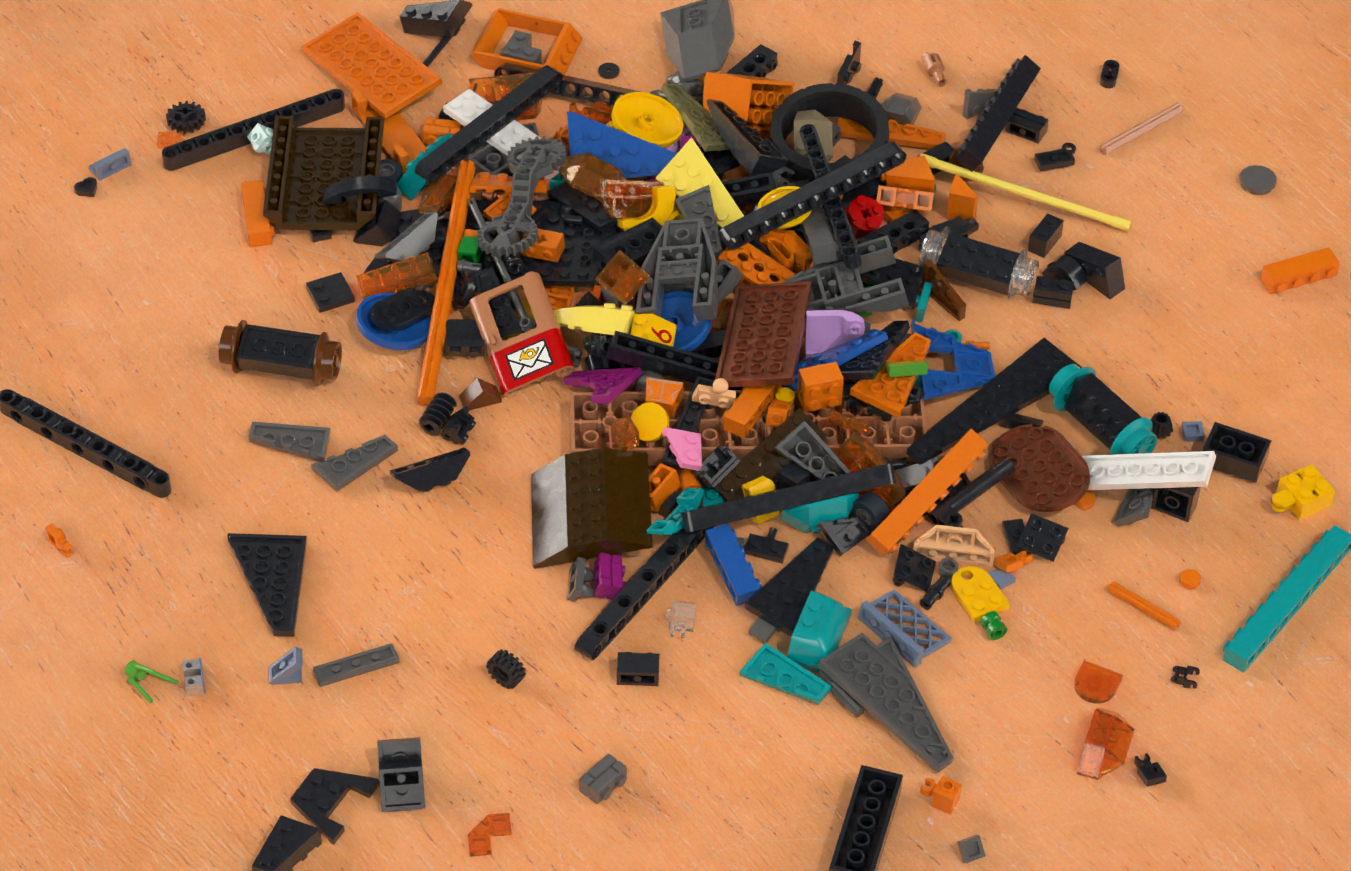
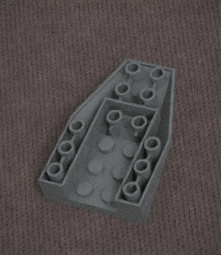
(698, 36)

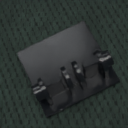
(1042, 537)
(913, 569)

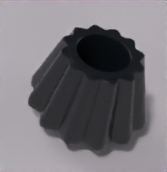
(1161, 425)

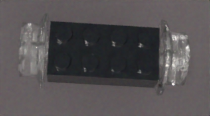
(980, 263)

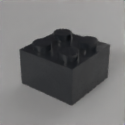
(1176, 502)

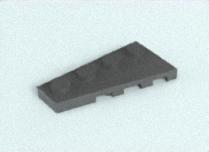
(1134, 506)

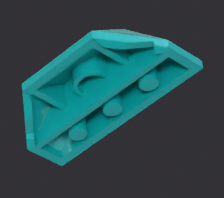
(810, 515)

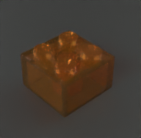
(622, 277)

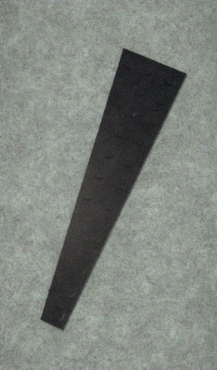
(1004, 395)

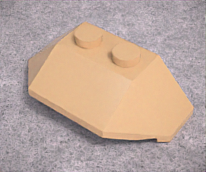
(958, 543)

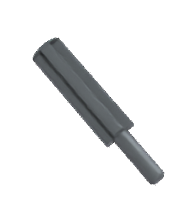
(848, 701)

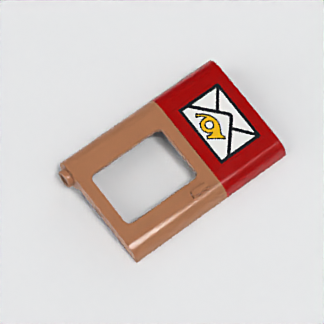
(528, 354)

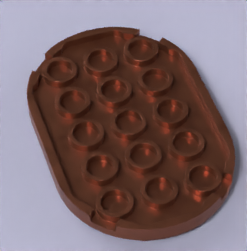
(1047, 468)

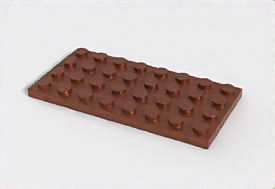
(764, 334)

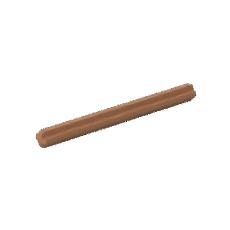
(1141, 128)

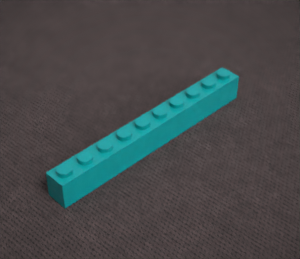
(1287, 599)

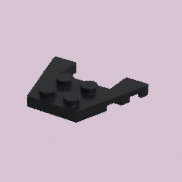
(322, 794)

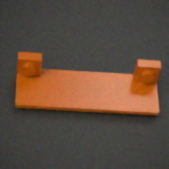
(398, 137)

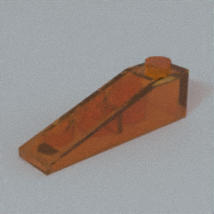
(439, 193)

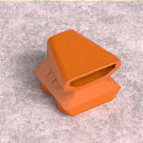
(790, 252)

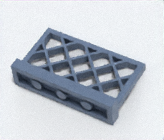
(885, 628)

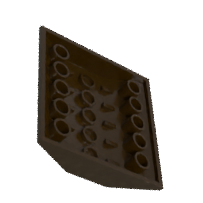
(590, 506)

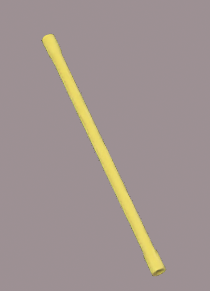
(1114, 221)

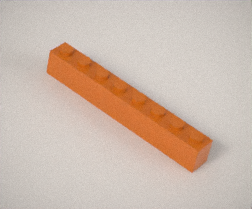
(923, 496)

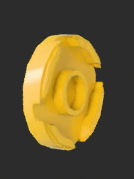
(650, 421)

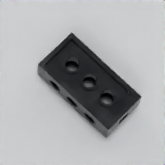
(632, 242)

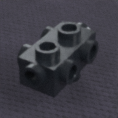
(598, 345)

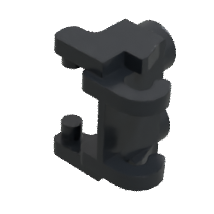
(458, 426)

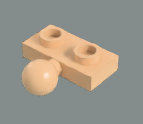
(716, 395)

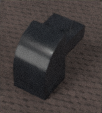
(1067, 269)

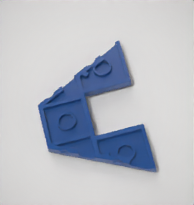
(971, 365)

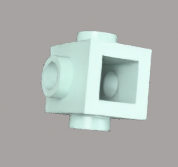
(261, 139)

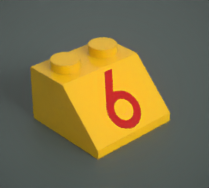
(653, 328)

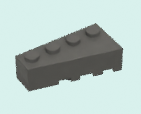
(810, 453)

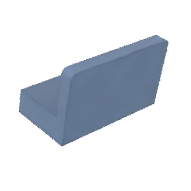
(111, 164)

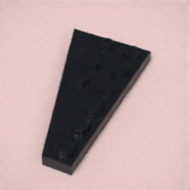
(785, 594)

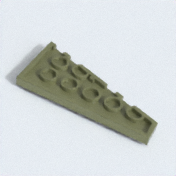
(695, 117)

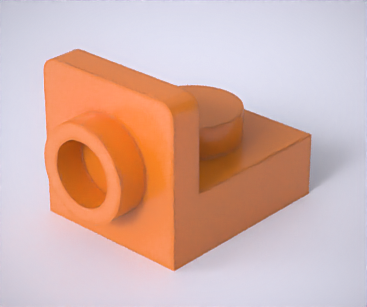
(778, 412)

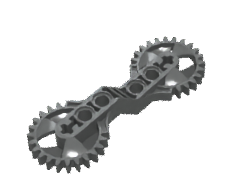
(517, 216)

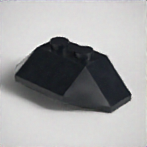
(433, 471)

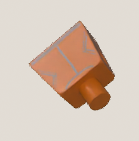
(665, 393)

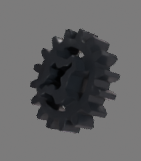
(186, 117)

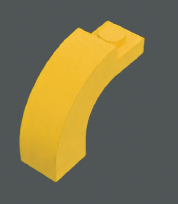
(661, 208)

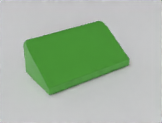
(907, 368)

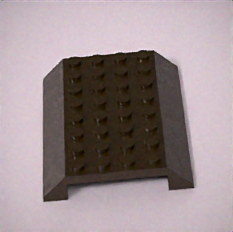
(309, 162)

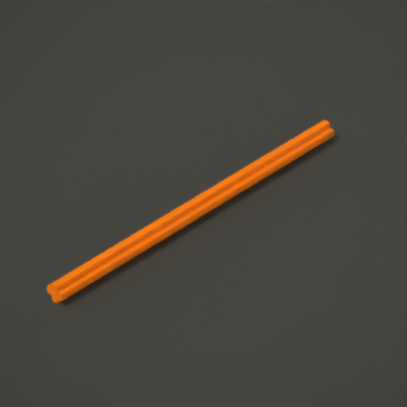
(445, 284)

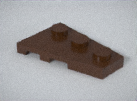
(942, 291)

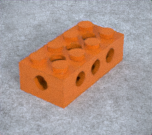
(755, 266)

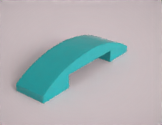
(687, 500)

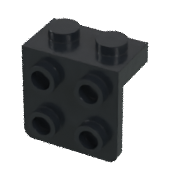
(464, 338)

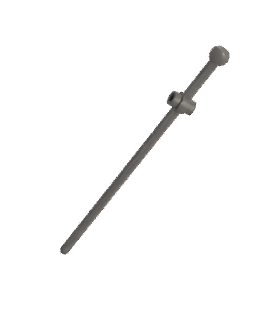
(525, 322)

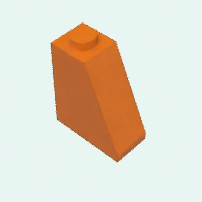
(911, 175)

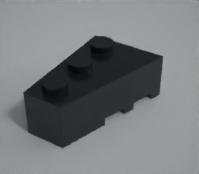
(1101, 268)
(287, 845)

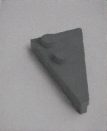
(976, 101)

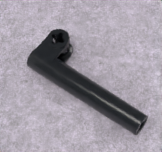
(947, 511)

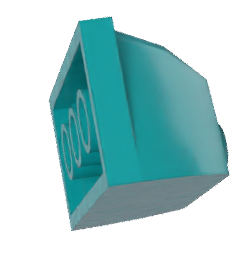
(818, 630)

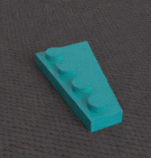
(784, 674)

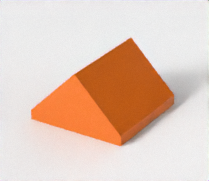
(961, 200)

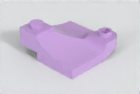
(829, 329)

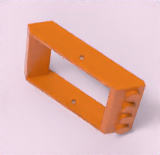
(559, 57)

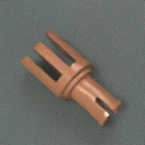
(934, 67)

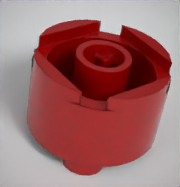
(864, 215)

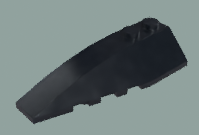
(745, 144)

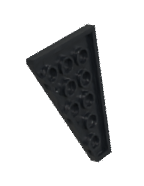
(274, 573)

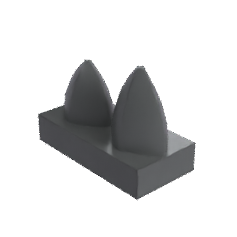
(577, 586)

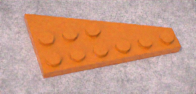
(892, 392)

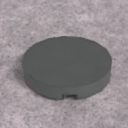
(1258, 179)

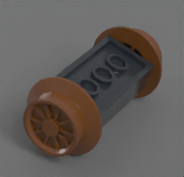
(280, 352)

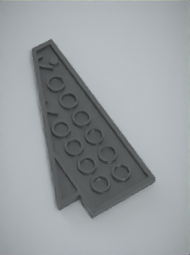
(886, 689)

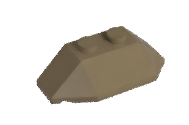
(824, 129)

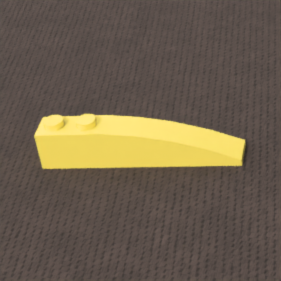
(596, 318)

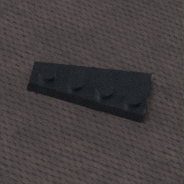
(583, 205)

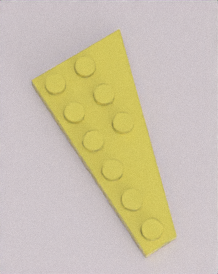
(690, 172)

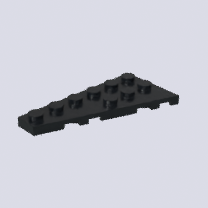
(910, 274)
(869, 363)

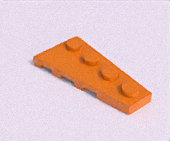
(502, 181)

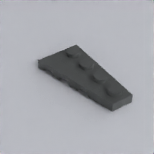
(700, 205)
(295, 439)
(354, 462)

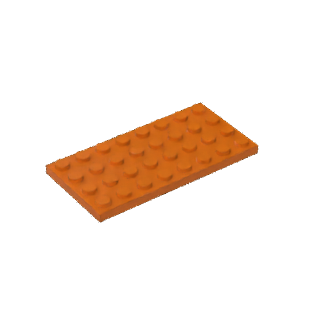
(372, 64)

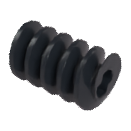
(437, 413)

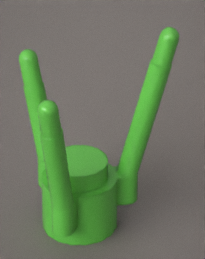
(138, 672)

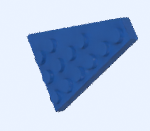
(630, 154)

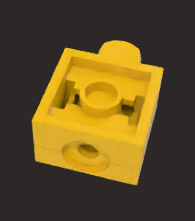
(1303, 493)

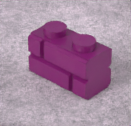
(608, 576)

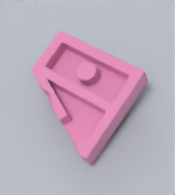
(685, 447)

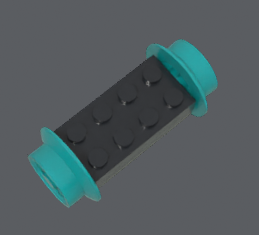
(1101, 411)

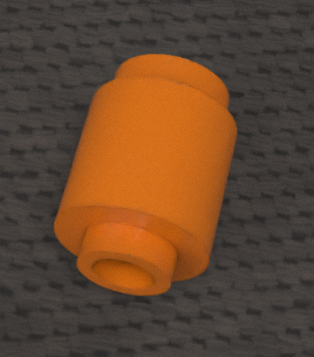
(689, 480)

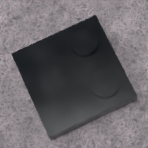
(330, 292)

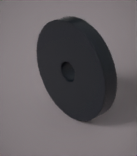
(608, 70)

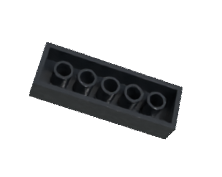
(867, 820)

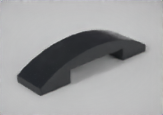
(360, 185)

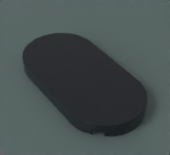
(402, 309)

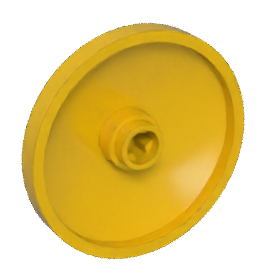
(648, 118)

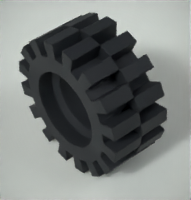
(506, 669)

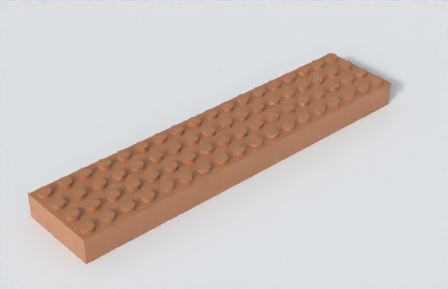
(593, 427)

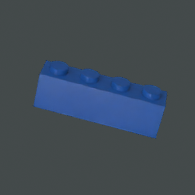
(732, 563)

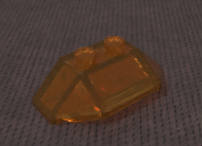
(585, 172)
(626, 197)
(860, 454)
(1105, 744)

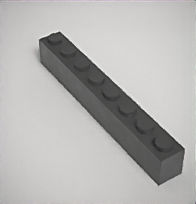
(818, 233)

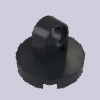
(464, 289)

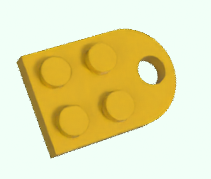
(979, 593)

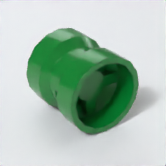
(993, 625)

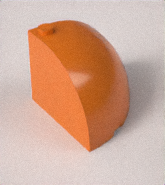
(748, 96)

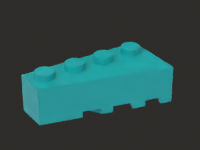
(411, 183)

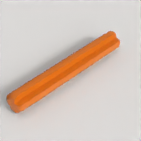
(1144, 605)

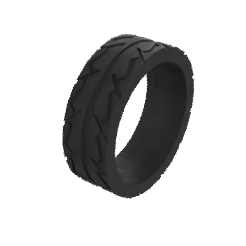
(830, 101)

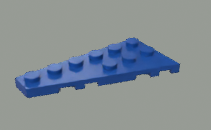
(841, 353)

